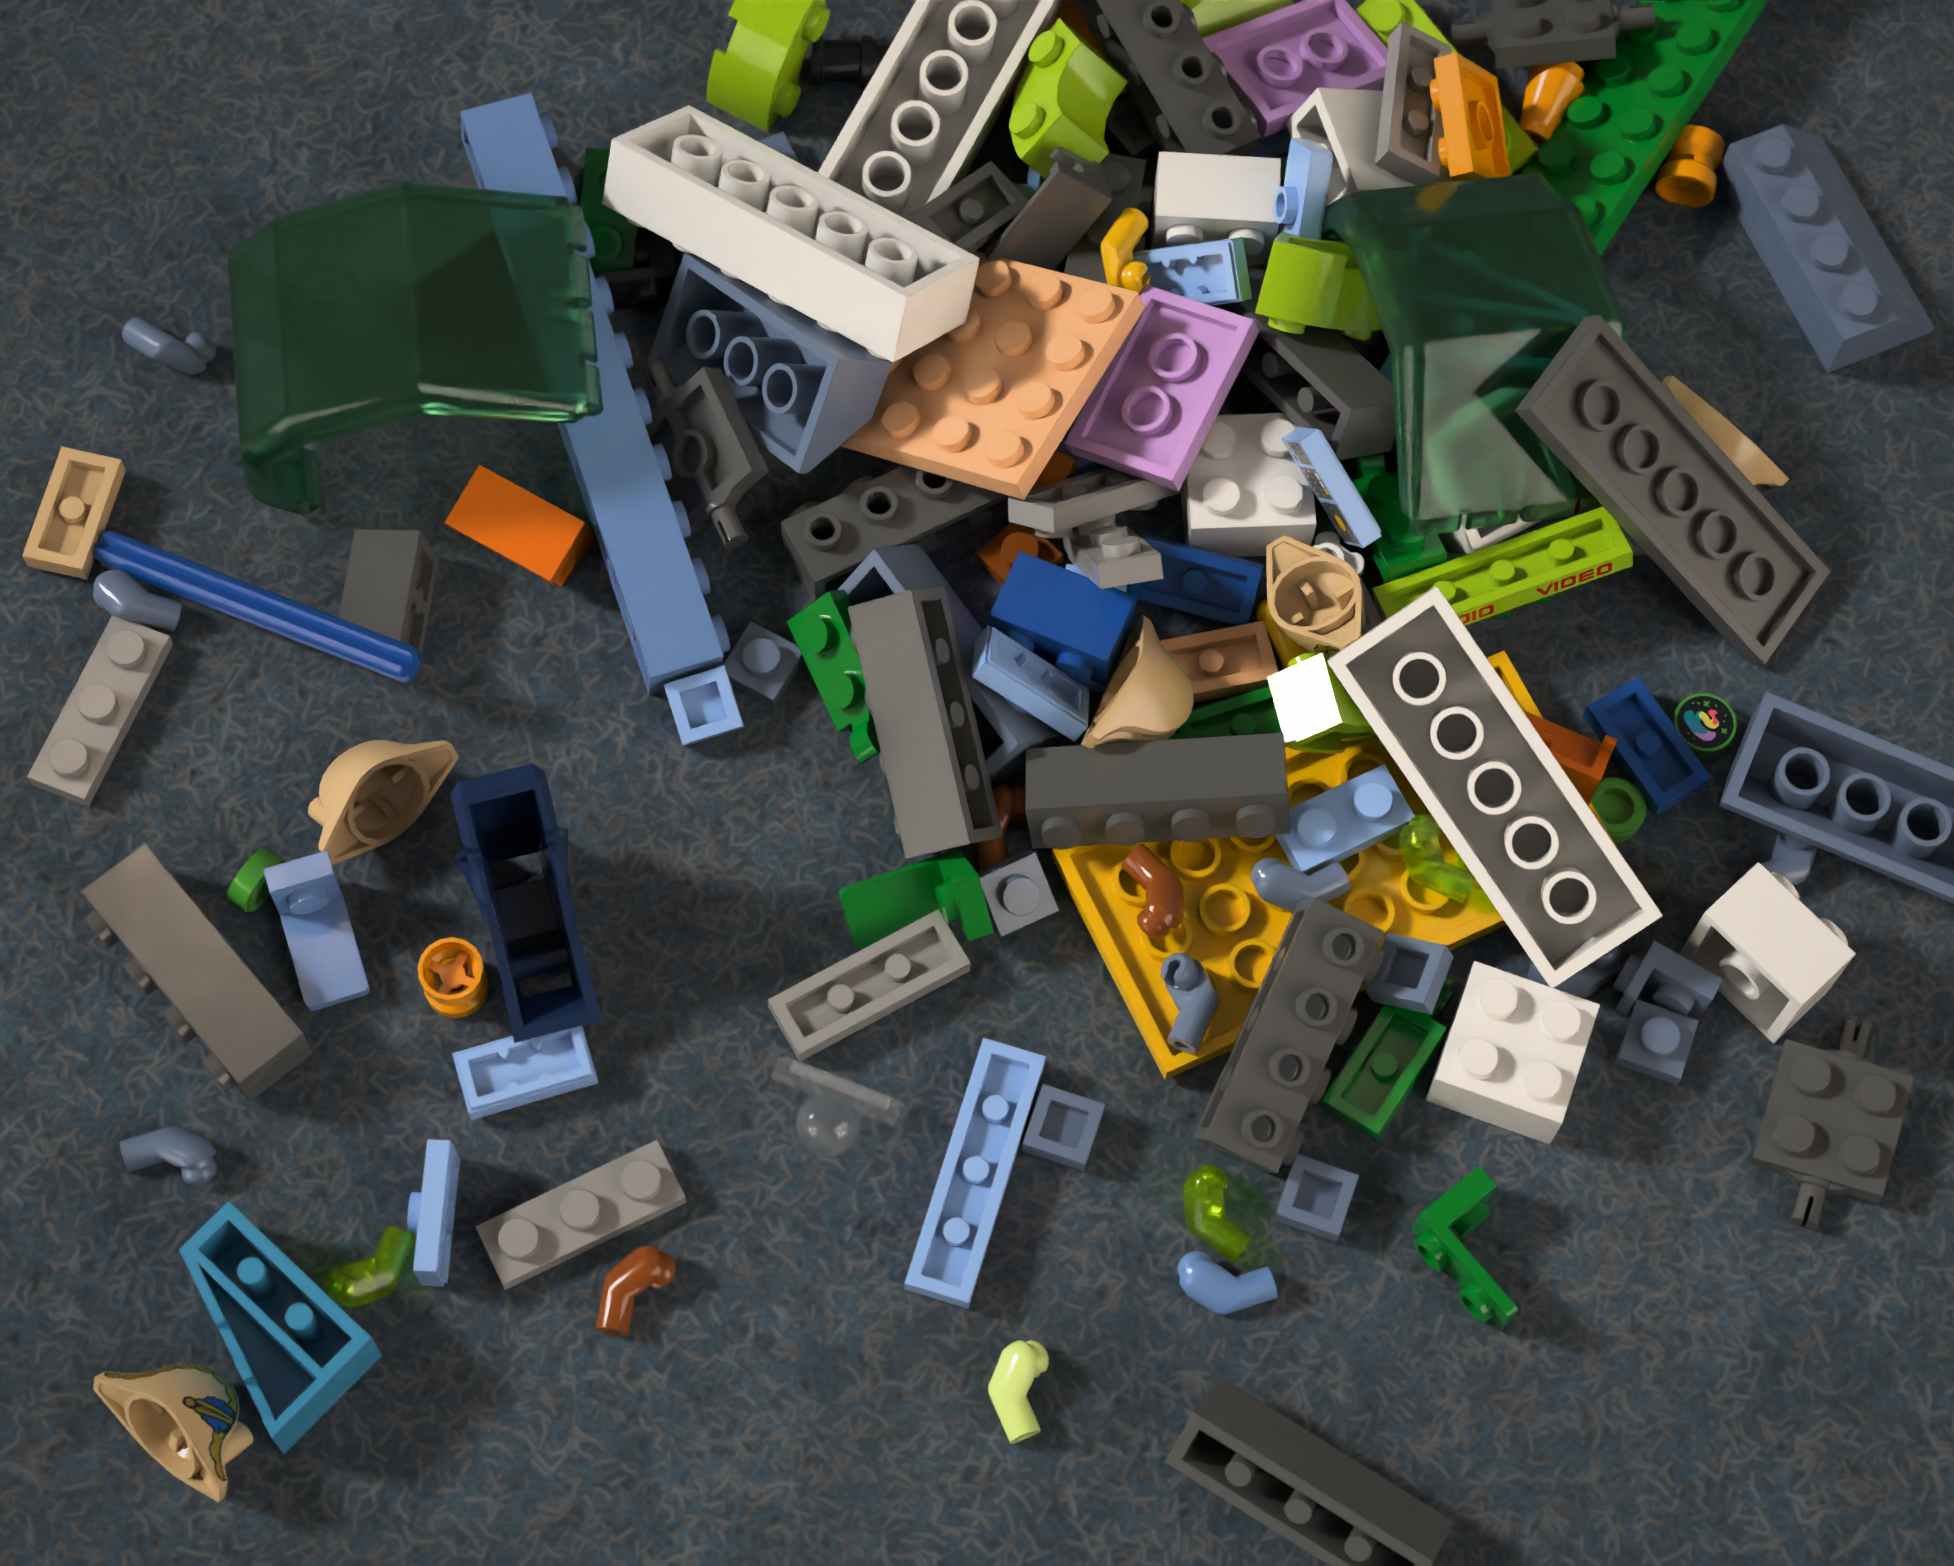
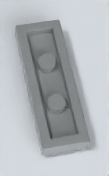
(1408, 119)
(1084, 499)
(1112, 555)
(100, 710)
(869, 985)
(581, 1214)

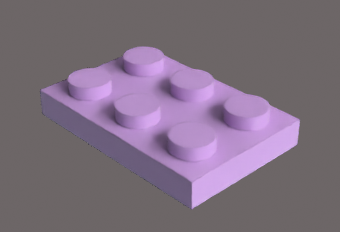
(1294, 51)
(1163, 388)

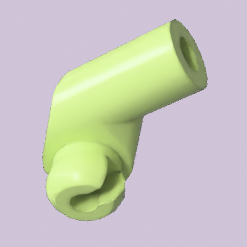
(1010, 1384)

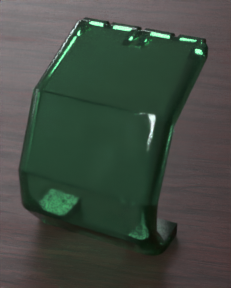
(1475, 305)
(406, 312)

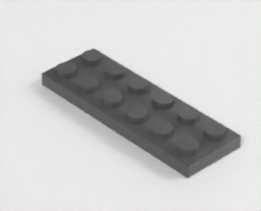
(1673, 489)

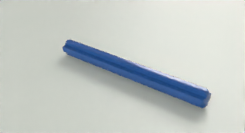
(259, 606)

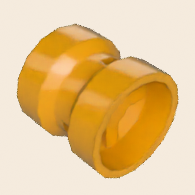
(1691, 167)
(448, 966)

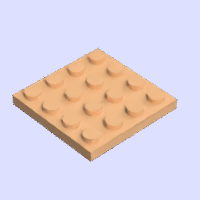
(1006, 383)

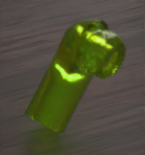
(1426, 862)
(1206, 1212)
(372, 1277)

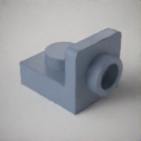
(1673, 979)

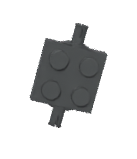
(1552, 30)
(706, 447)
(1832, 1122)

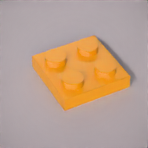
(1471, 120)

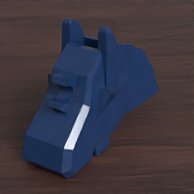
(505, 819)

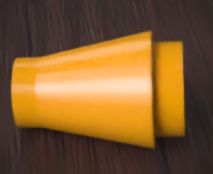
(1548, 96)

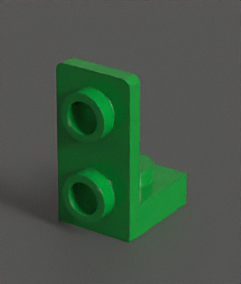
(610, 231)
(913, 891)
(1463, 1210)

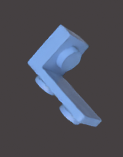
(318, 930)

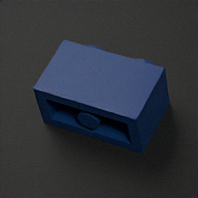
(1064, 618)

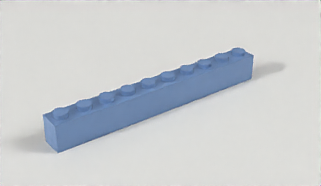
(611, 452)

